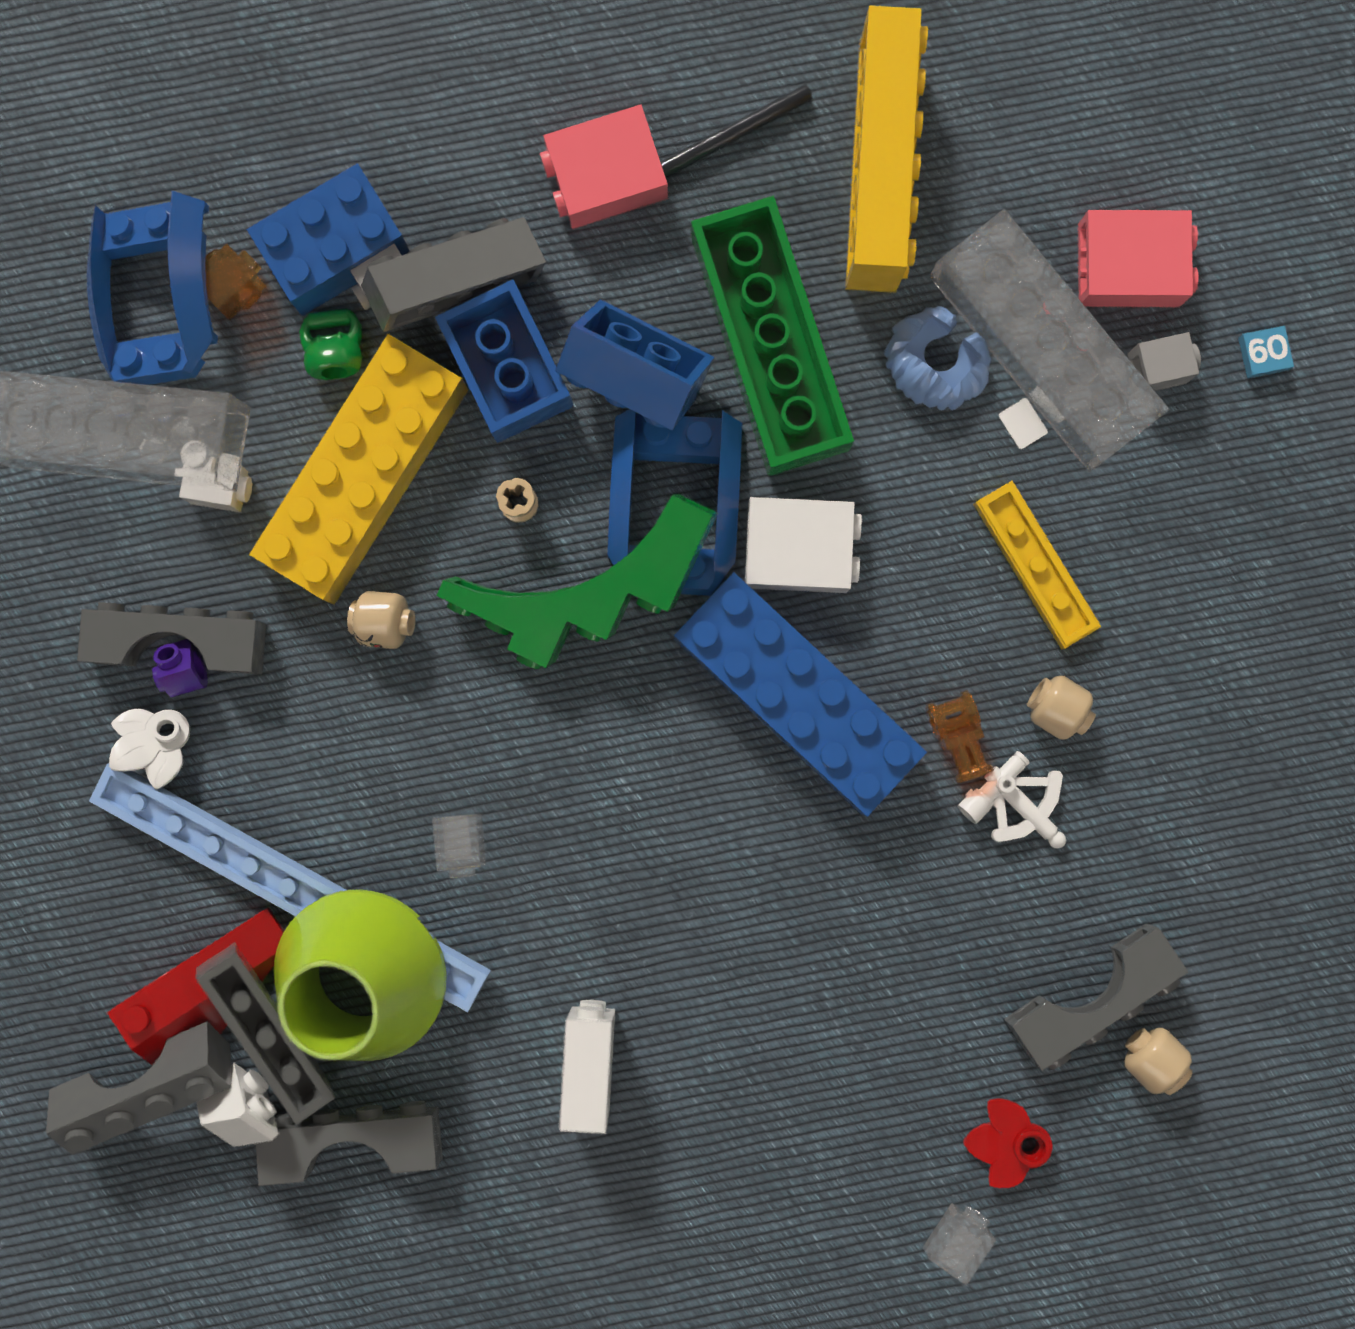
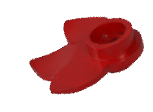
(1001, 1143)

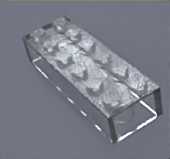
(1047, 340)
(122, 430)

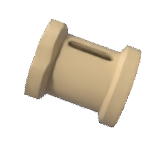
(515, 487)

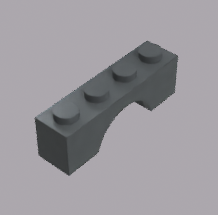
(121, 637)
(1141, 968)
(187, 1071)
(403, 1137)

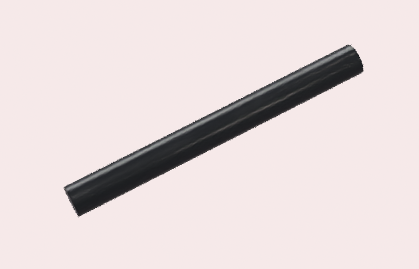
(736, 130)

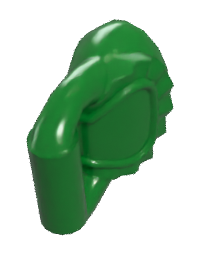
(332, 354)

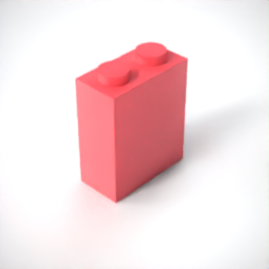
(604, 167)
(1136, 258)

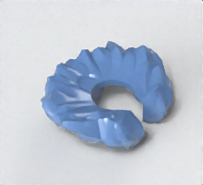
(918, 379)

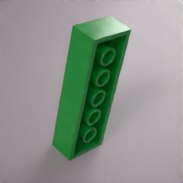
(771, 336)

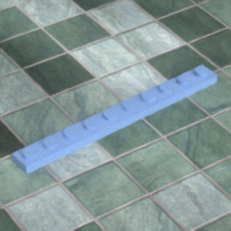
(246, 860)

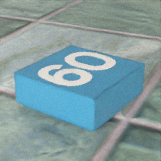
(1266, 352)

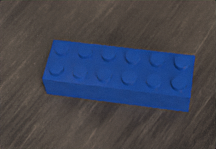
(799, 695)

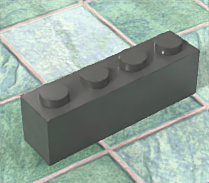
(451, 272)
(257, 1026)

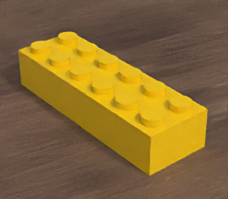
(885, 149)
(360, 469)

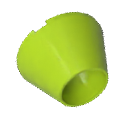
(385, 950)

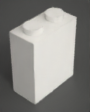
(801, 545)
(587, 1067)

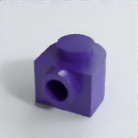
(179, 668)

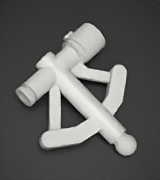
(1002, 786)

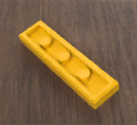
(1037, 565)

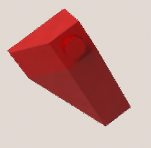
(177, 999)

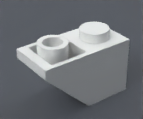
(242, 1112)

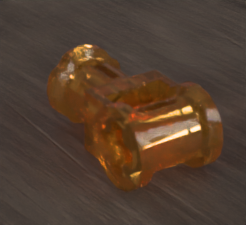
(960, 735)

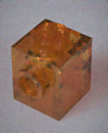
(232, 280)

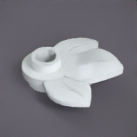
(144, 746)

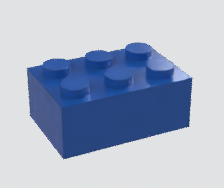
(324, 237)
(504, 361)
(634, 364)

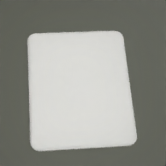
(1023, 423)

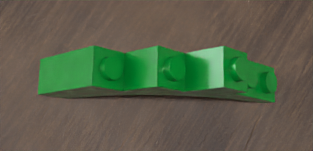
(542, 620)

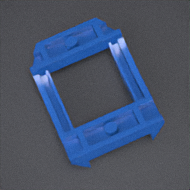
(140, 231)
(691, 441)

